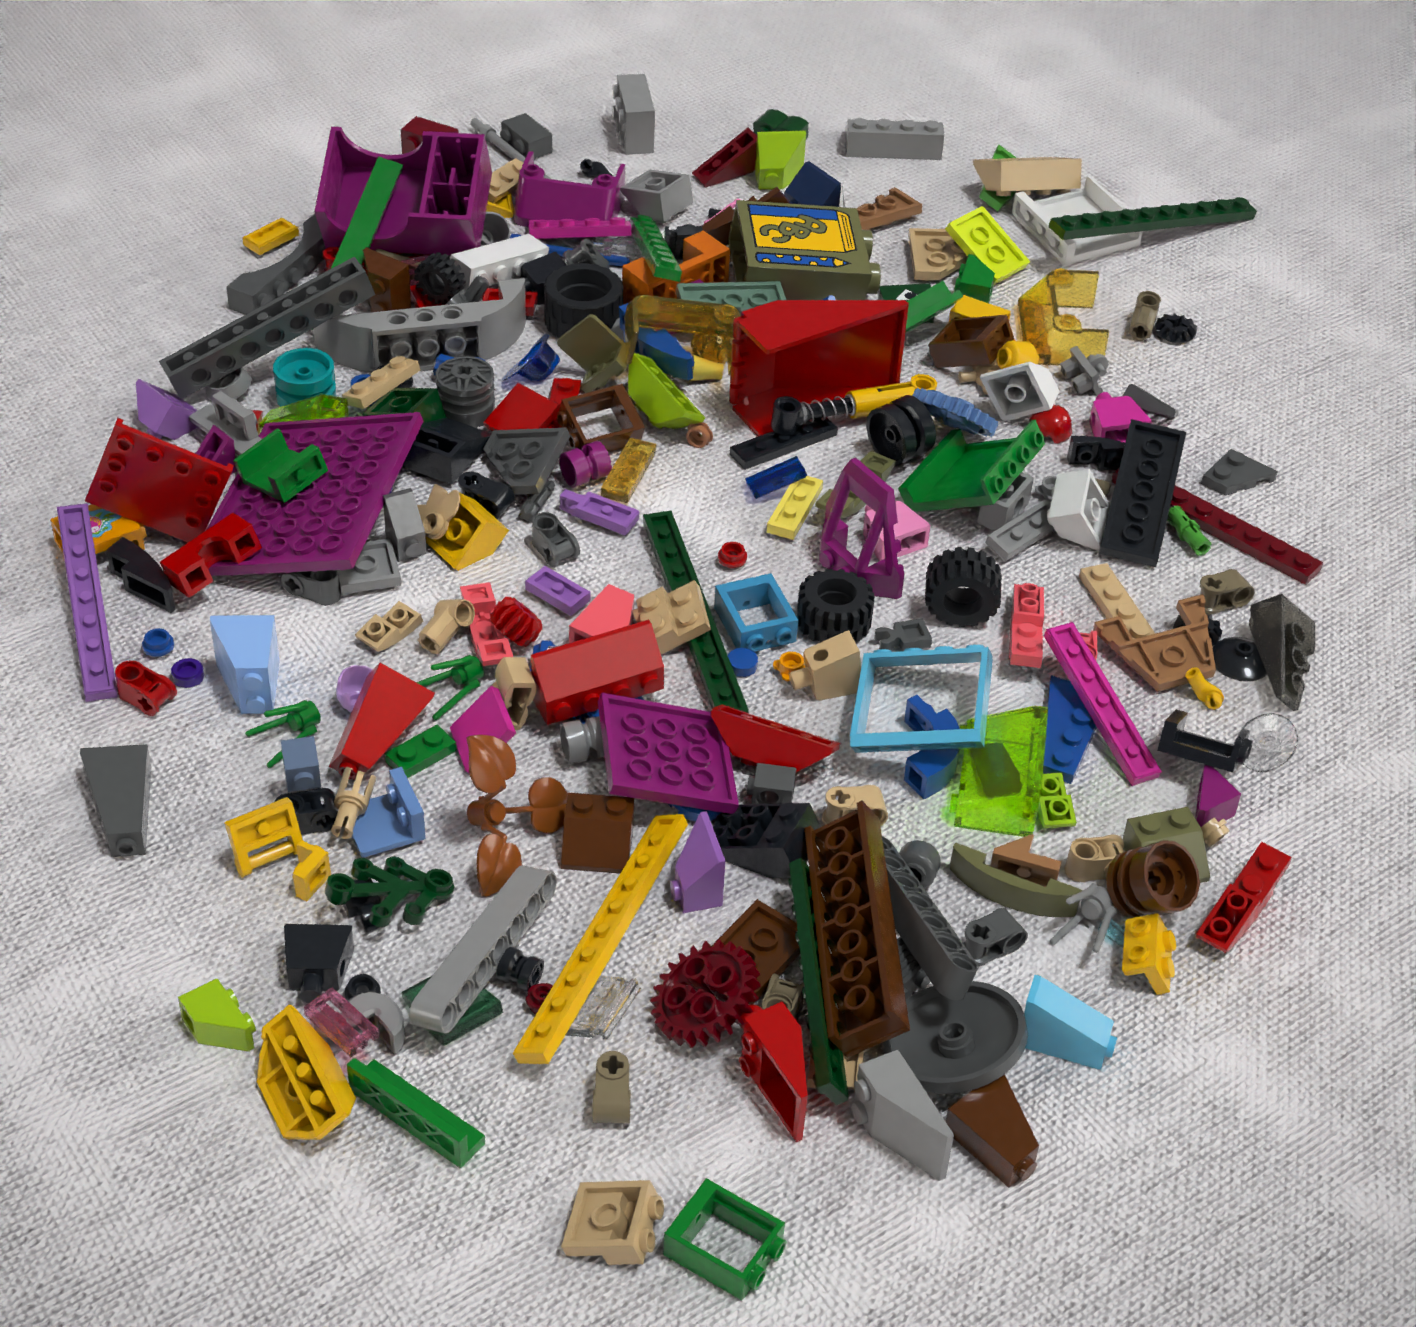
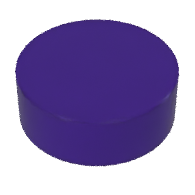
(187, 673)

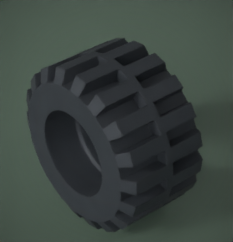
(958, 570)
(834, 604)

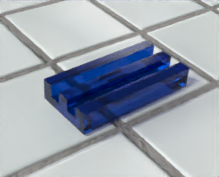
(775, 477)

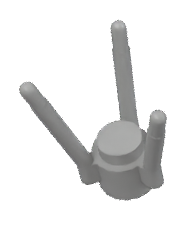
(1094, 905)

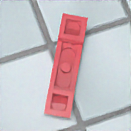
(487, 640)

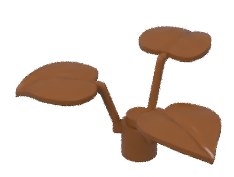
(489, 766)

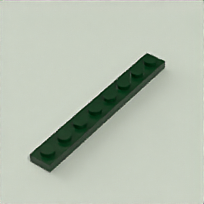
(827, 1057)

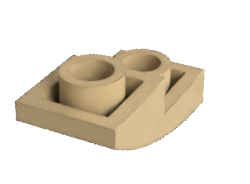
(391, 628)

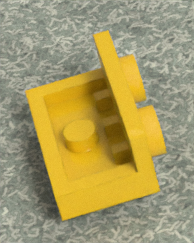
(1149, 951)

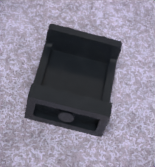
(1201, 748)

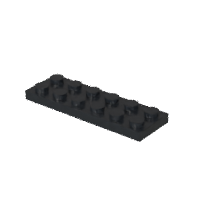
(1143, 493)

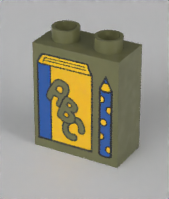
(805, 248)

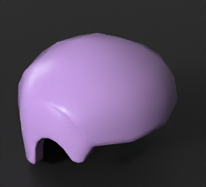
(350, 684)

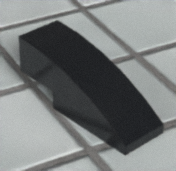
(140, 574)

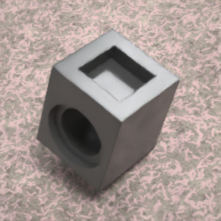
(772, 784)

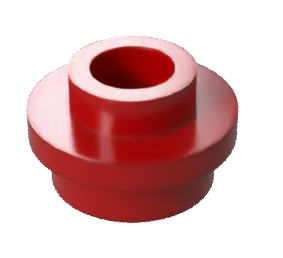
(732, 555)

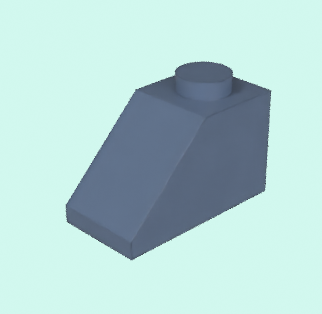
(300, 764)

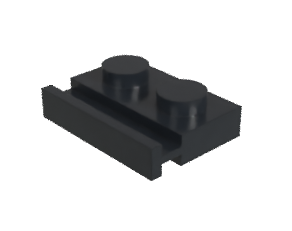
(675, 238)

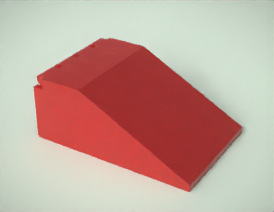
(812, 352)

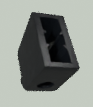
(537, 271)
(317, 957)

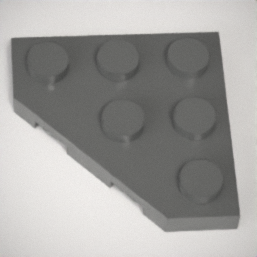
(526, 456)

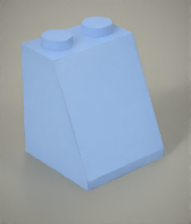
(247, 659)

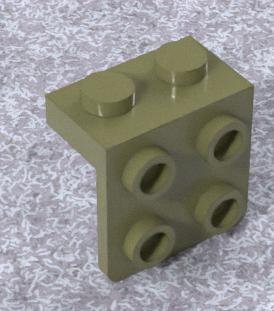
(595, 350)

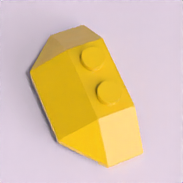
(301, 1078)

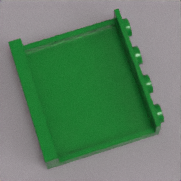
(969, 473)

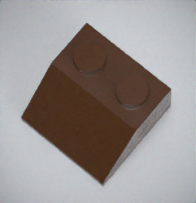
(389, 281)
(597, 832)

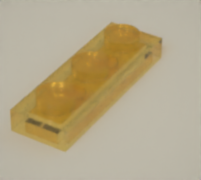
(628, 470)

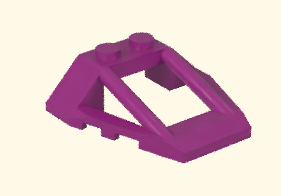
(886, 575)

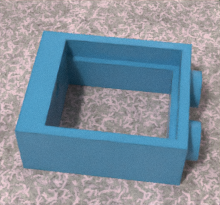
(750, 594)

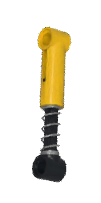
(790, 413)

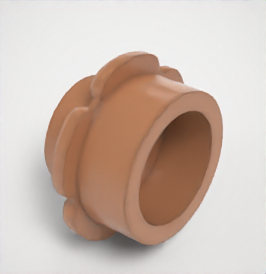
(695, 438)

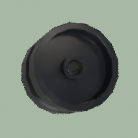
(901, 429)

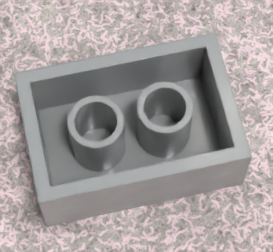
(634, 114)

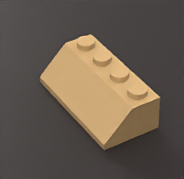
(1029, 174)

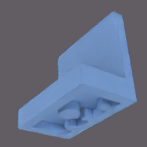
(390, 818)

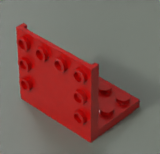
(157, 483)

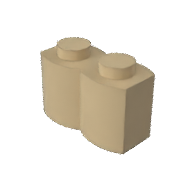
(516, 687)

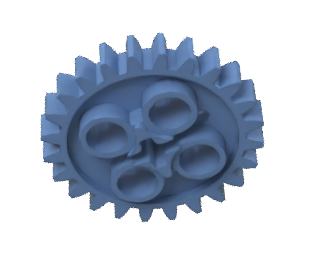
(956, 412)

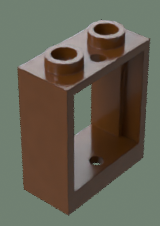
(970, 341)
(610, 397)

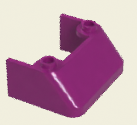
(557, 199)

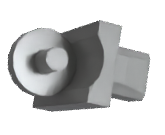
(1087, 368)

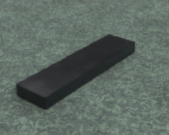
(773, 445)

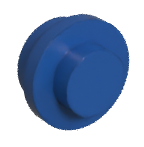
(157, 642)

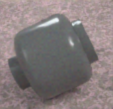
(922, 860)

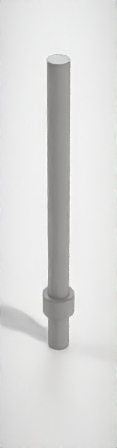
(491, 136)

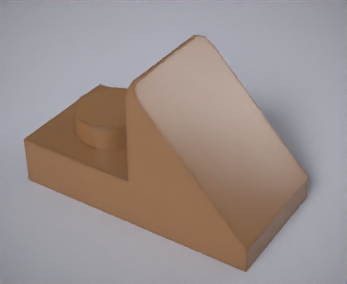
(1019, 861)

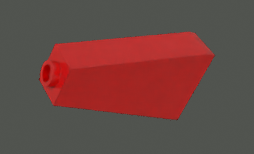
(378, 718)

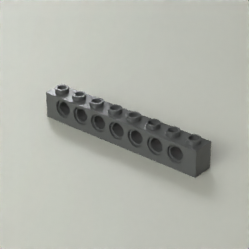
(267, 327)

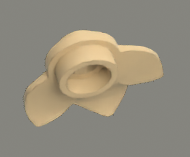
(438, 511)

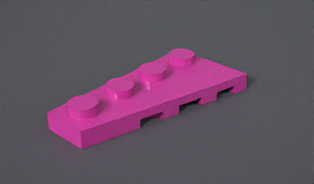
(579, 228)

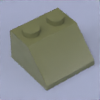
(1169, 825)

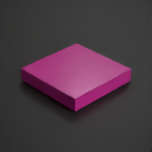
(484, 717)

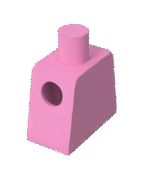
(910, 530)

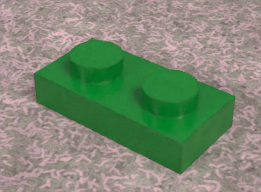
(421, 751)

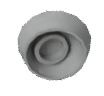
(233, 384)

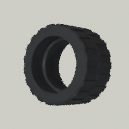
(580, 291)

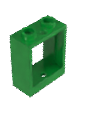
(716, 1200)

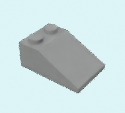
(901, 1113)

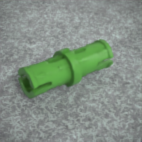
(1188, 530)

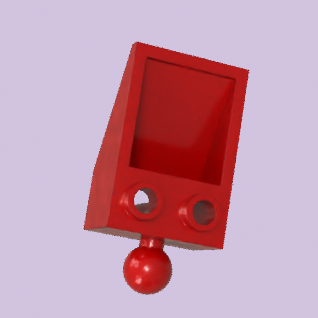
(776, 1062)

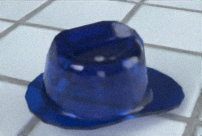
(537, 363)

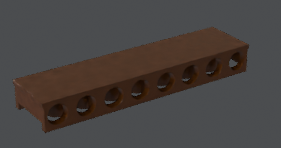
(858, 932)

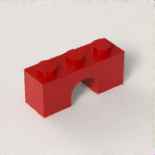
(226, 540)

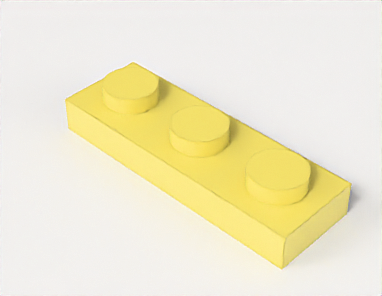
(794, 507)

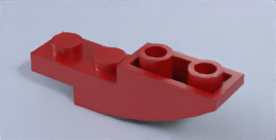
(1244, 898)

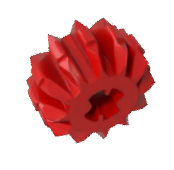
(516, 621)

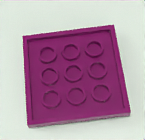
(666, 754)

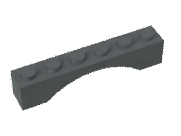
(264, 285)

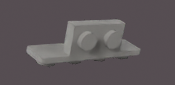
(231, 418)

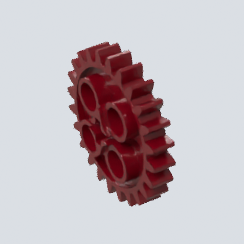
(698, 1015)

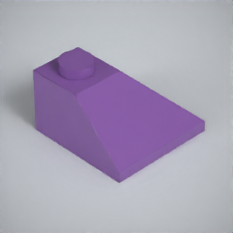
(163, 411)
(699, 869)

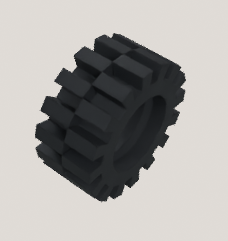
(446, 270)

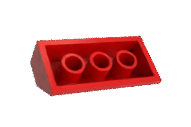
(612, 663)

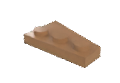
(888, 209)

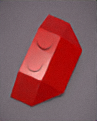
(769, 742)

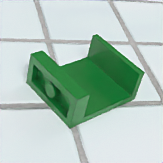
(277, 469)

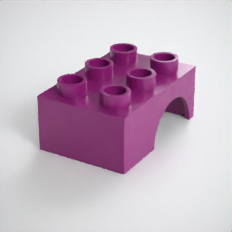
(434, 204)

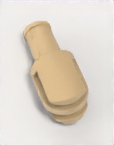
(351, 803)

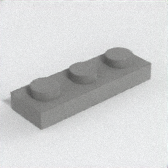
(1021, 531)

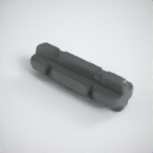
(536, 502)

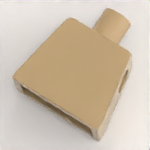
(830, 668)

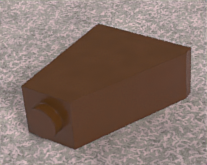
(995, 1131)

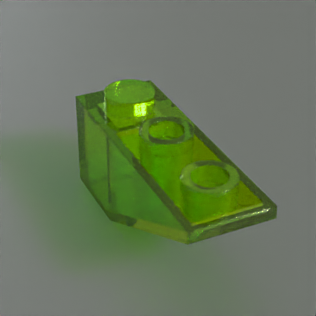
(312, 408)

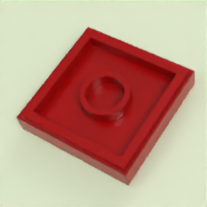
(522, 410)

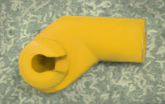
(1204, 690)

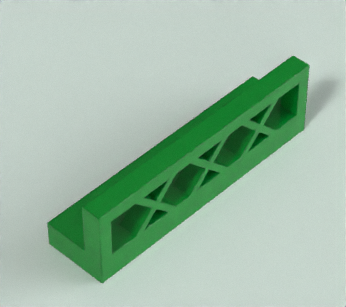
(930, 304)
(414, 1111)

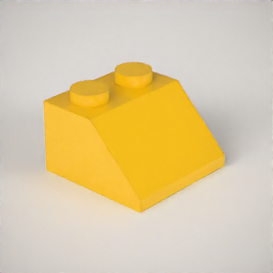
(470, 535)

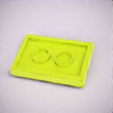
(983, 237)

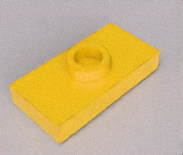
(270, 236)

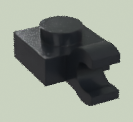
(362, 906)

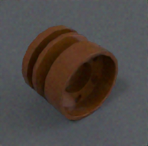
(1153, 880)

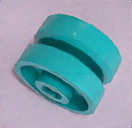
(302, 375)

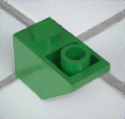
(975, 279)

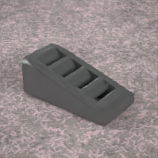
(1149, 402)

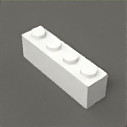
(499, 259)

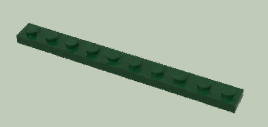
(1151, 218)
(707, 648)

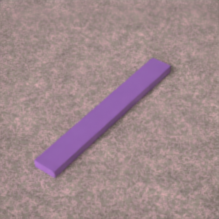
(87, 603)

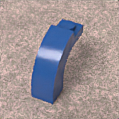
(929, 769)

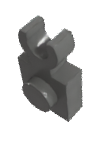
(904, 634)

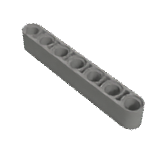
(479, 951)

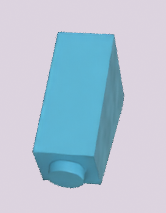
(1066, 1026)

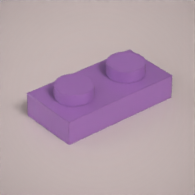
(557, 590)

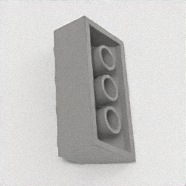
(894, 139)

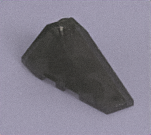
(1284, 642)

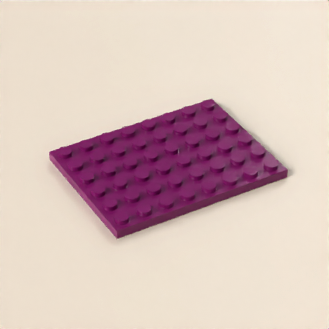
(334, 514)

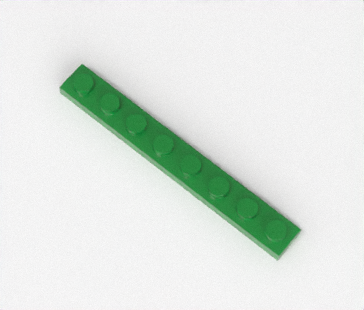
(654, 248)

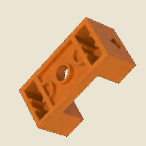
(702, 259)

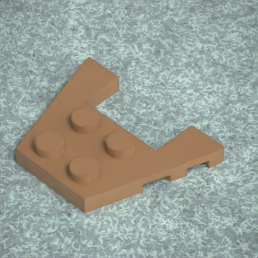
(1167, 655)

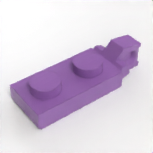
(599, 511)

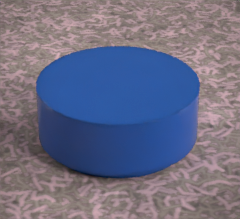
(743, 661)

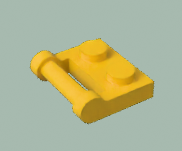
(261, 828)

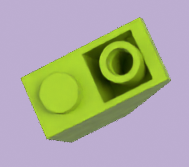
(215, 1017)

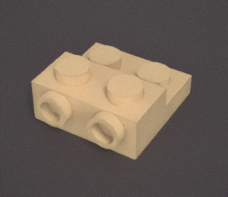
(674, 615)
(613, 1221)

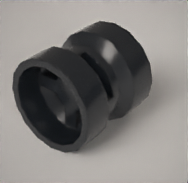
(519, 968)

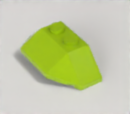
(659, 396)

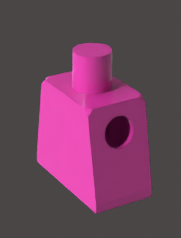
(1112, 416)

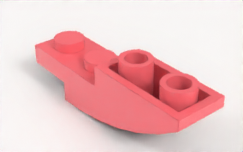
(1026, 626)

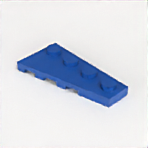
(1067, 730)

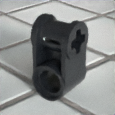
(489, 493)
(310, 810)

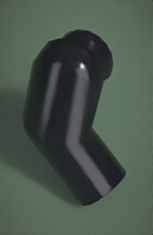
(593, 169)

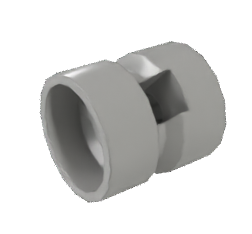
(581, 740)

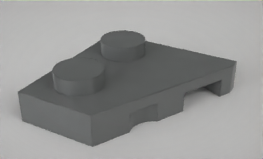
(1236, 473)

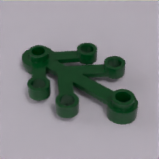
(431, 886)

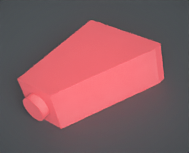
(607, 612)

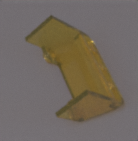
(678, 316)
(1055, 333)

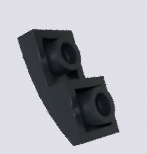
(1095, 450)

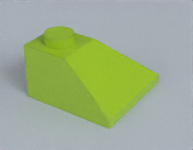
(778, 158)

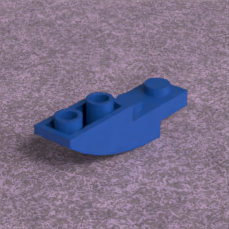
(662, 349)

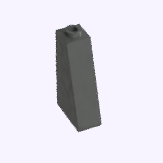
(121, 793)

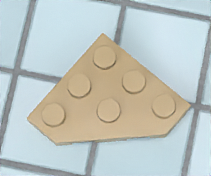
(934, 253)

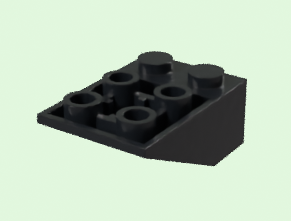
(445, 449)
(765, 836)

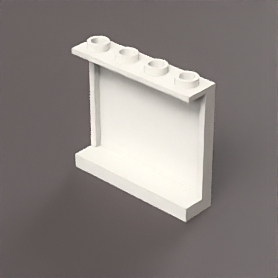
(1092, 199)

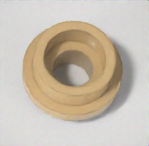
(1214, 831)

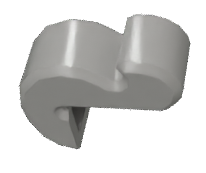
(379, 1011)

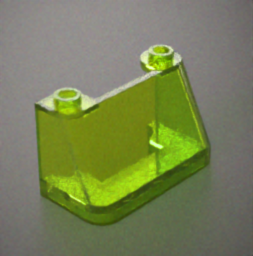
(1004, 778)

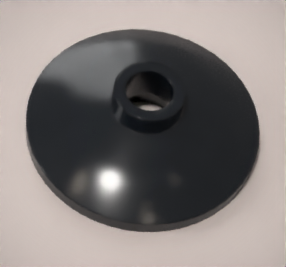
(1238, 659)

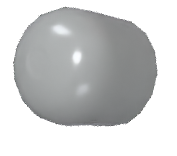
(495, 229)

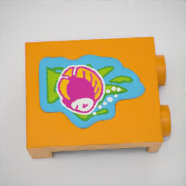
(106, 529)

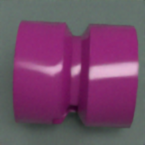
(585, 463)

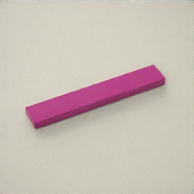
(1102, 704)

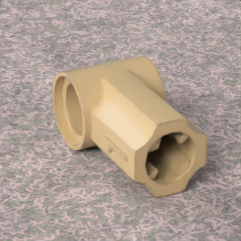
(447, 620)

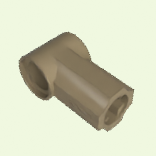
(1144, 315)

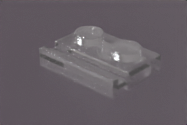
(604, 1007)

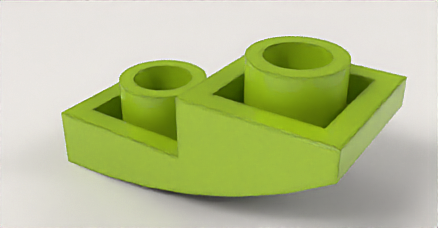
(1055, 805)

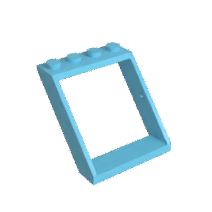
(921, 740)

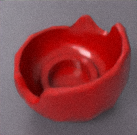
(1054, 423)

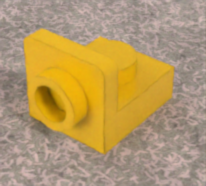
(311, 870)

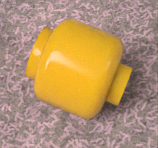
(1016, 353)

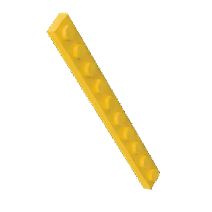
(599, 941)

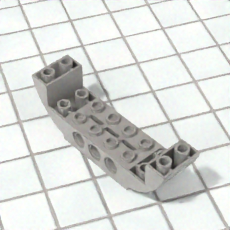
(424, 333)

